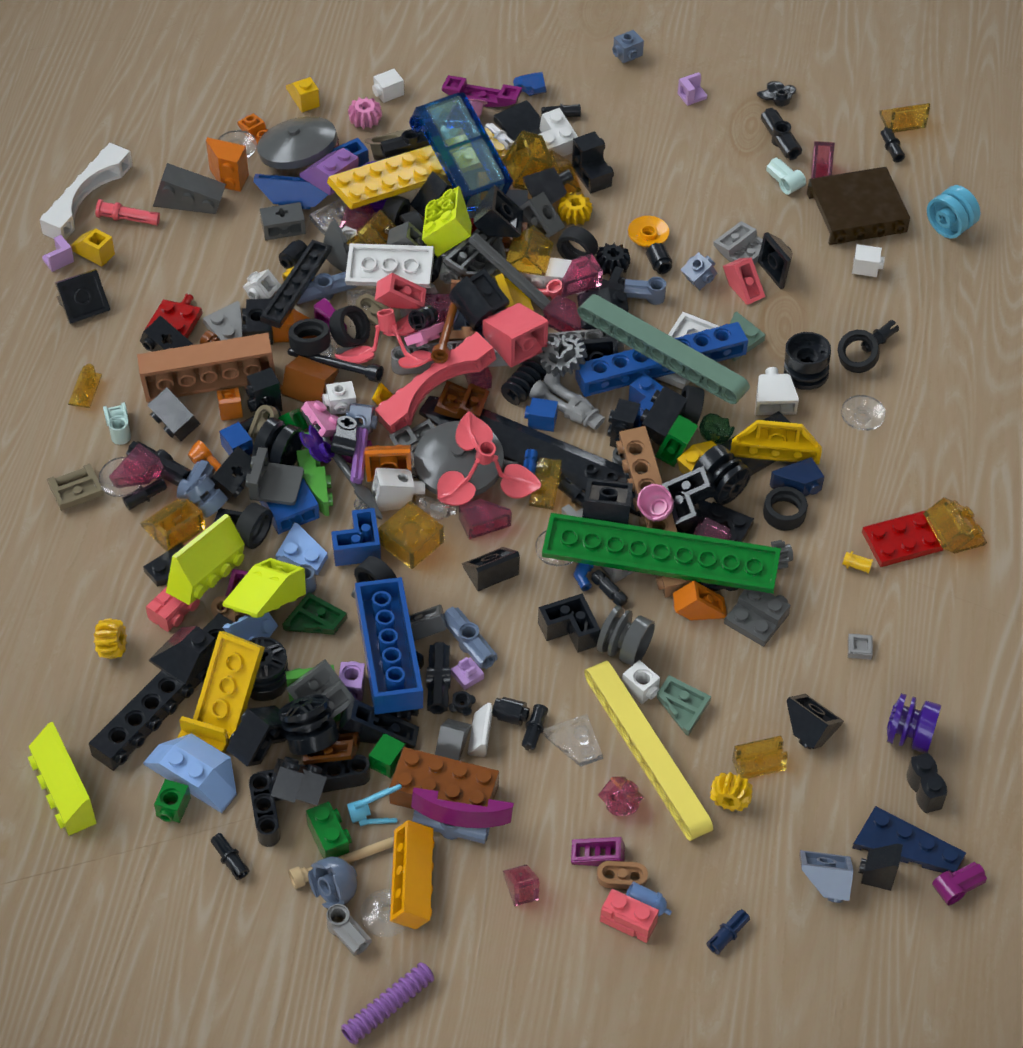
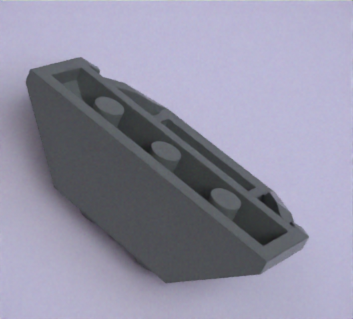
(468, 261)

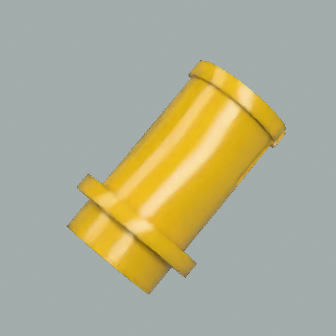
(857, 562)

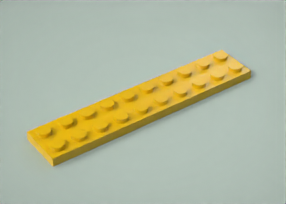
(391, 175)

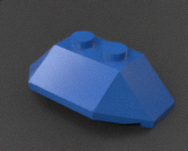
(289, 190)

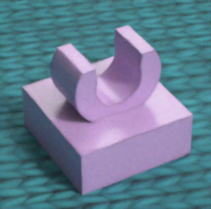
(467, 673)

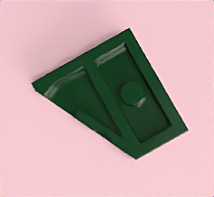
(315, 616)

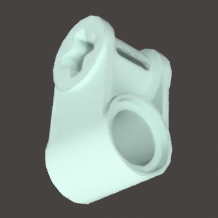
(118, 423)

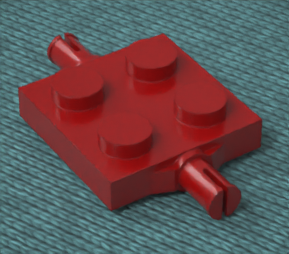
(179, 315)

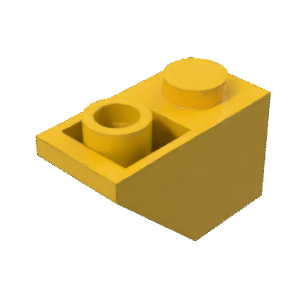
(94, 246)

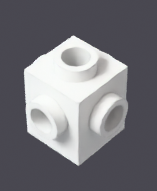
(261, 285)
(339, 397)

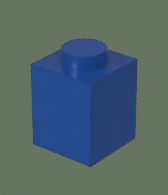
(542, 414)
(236, 436)

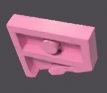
(425, 335)
(318, 414)

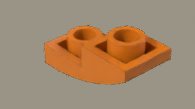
(253, 125)

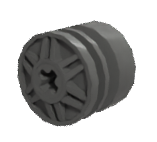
(624, 635)

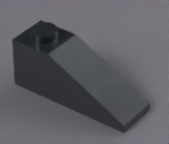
(371, 726)

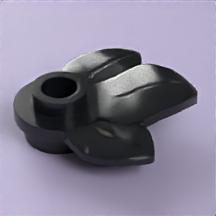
(778, 93)

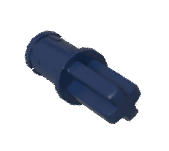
(728, 931)

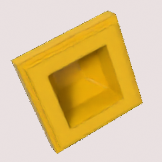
(381, 394)

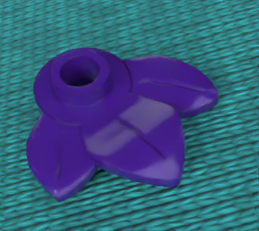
(317, 446)

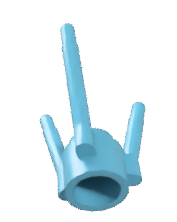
(360, 809)

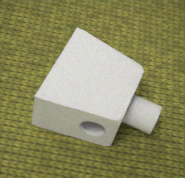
(775, 394)
(394, 488)

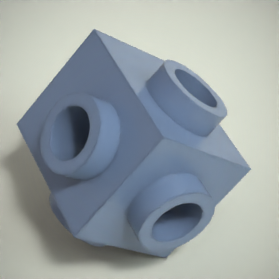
(628, 46)
(699, 270)
(366, 413)

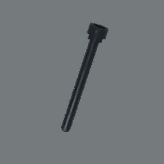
(372, 372)

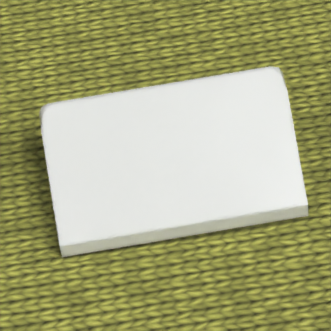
(480, 731)

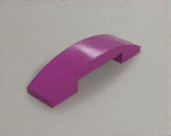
(496, 98)
(461, 814)

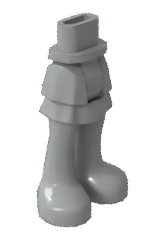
(577, 409)

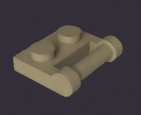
(76, 490)

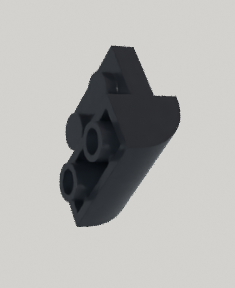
(478, 298)

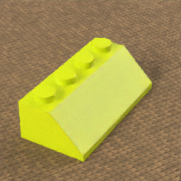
(205, 561)
(61, 781)

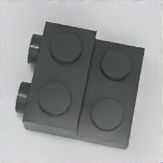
(758, 615)

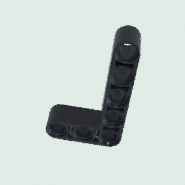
(261, 797)

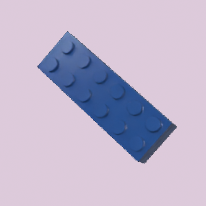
(388, 646)

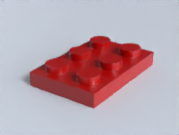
(901, 539)

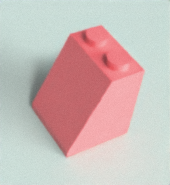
(516, 333)

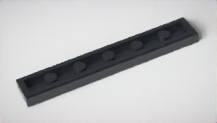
(295, 284)

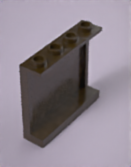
(859, 205)

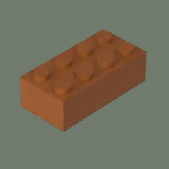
(452, 778)

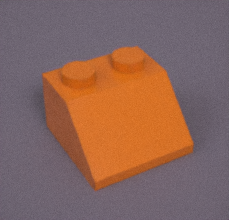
(228, 163)
(387, 457)

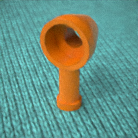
(200, 452)

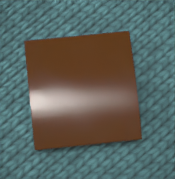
(457, 400)
(342, 749)

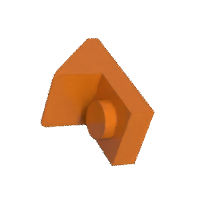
(230, 404)

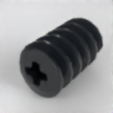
(520, 383)

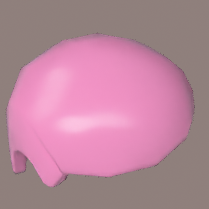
(655, 502)

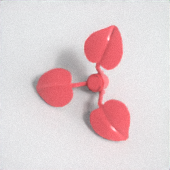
(389, 327)
(475, 434)

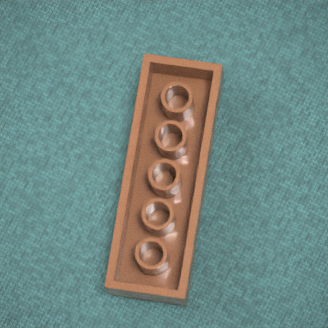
(204, 366)

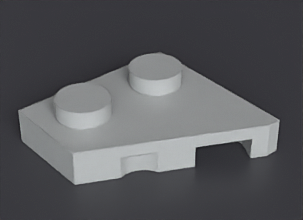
(225, 322)

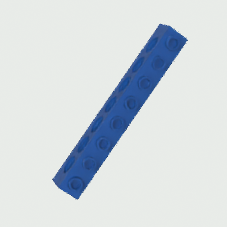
(625, 367)

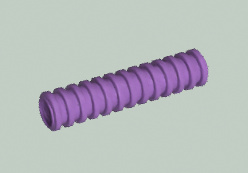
(387, 1003)

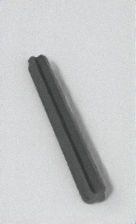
(509, 271)

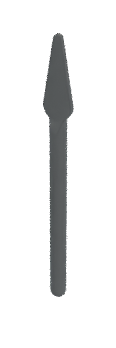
(360, 491)

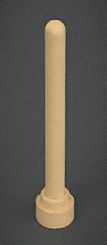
(299, 875)

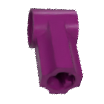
(955, 885)

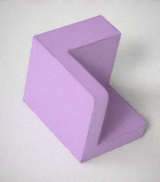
(690, 89)
(61, 256)

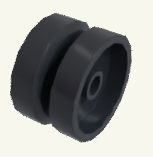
(280, 441)

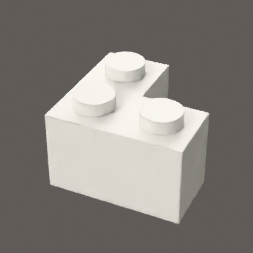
(557, 132)

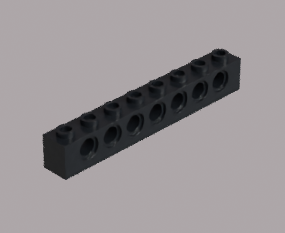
(138, 711)

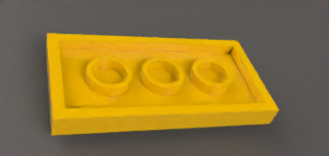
(228, 682)

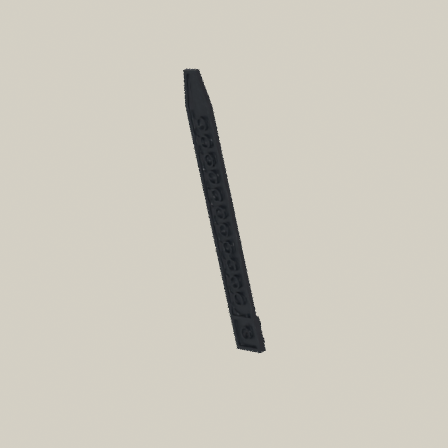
(578, 464)

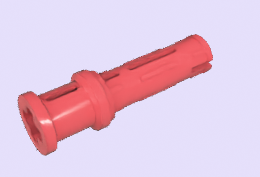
(119, 212)

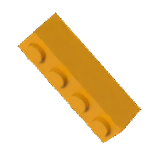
(412, 875)

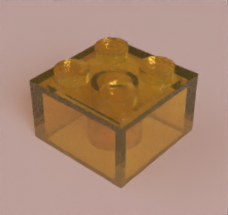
(527, 157)
(411, 535)

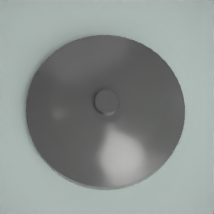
(297, 142)
(440, 453)

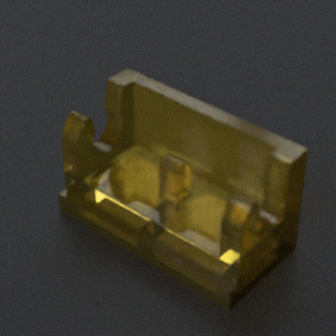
(549, 474)
(760, 757)

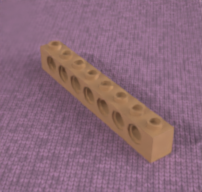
(638, 441)

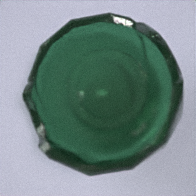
(715, 428)

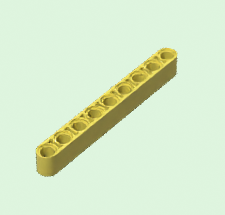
(648, 751)

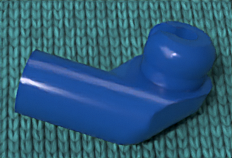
(580, 575)

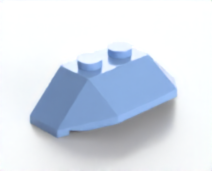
(199, 766)

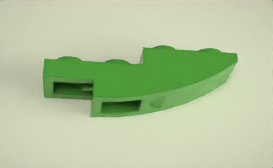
(316, 479)

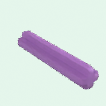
(358, 460)

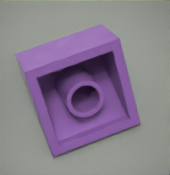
(329, 165)

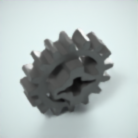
(563, 355)

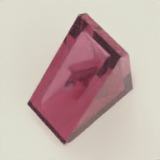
(822, 159)
(522, 884)

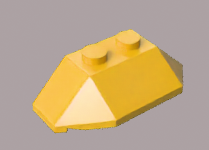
(776, 442)

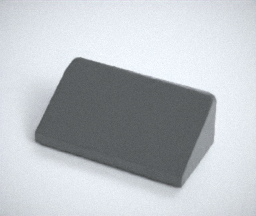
(427, 622)

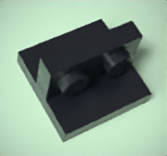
(82, 296)

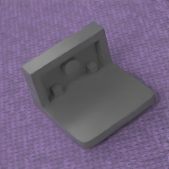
(273, 481)

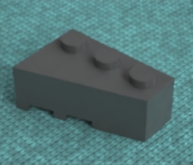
(188, 191)

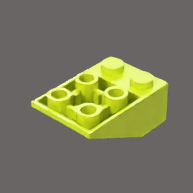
(446, 222)
(267, 588)

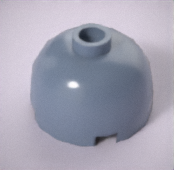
(333, 880)

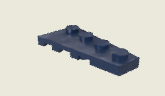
(918, 845)

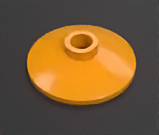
(648, 230)

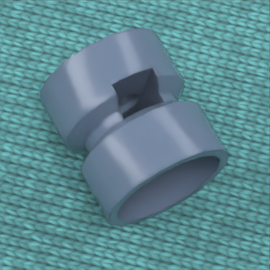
(212, 501)

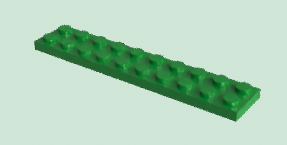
(661, 552)

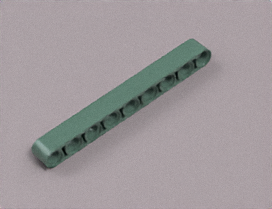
(663, 349)

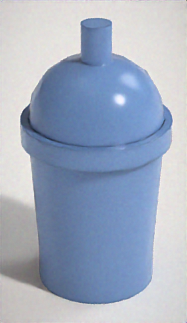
(648, 897)

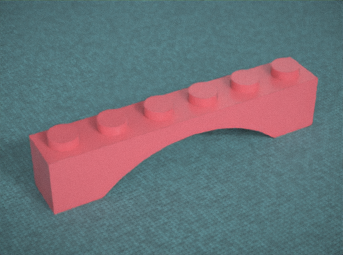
(468, 357)

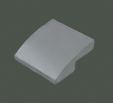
(739, 243)

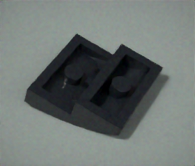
(517, 119)

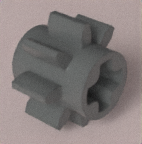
(786, 553)

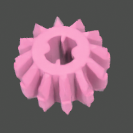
(365, 112)

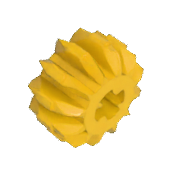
(575, 209)
(110, 638)
(731, 791)

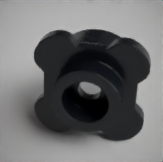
(462, 697)

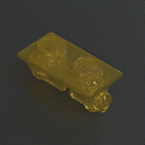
(85, 387)

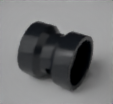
(423, 317)

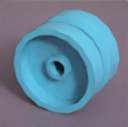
(953, 211)

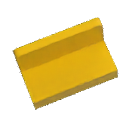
(513, 293)
(209, 733)

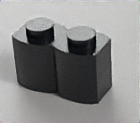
(927, 784)

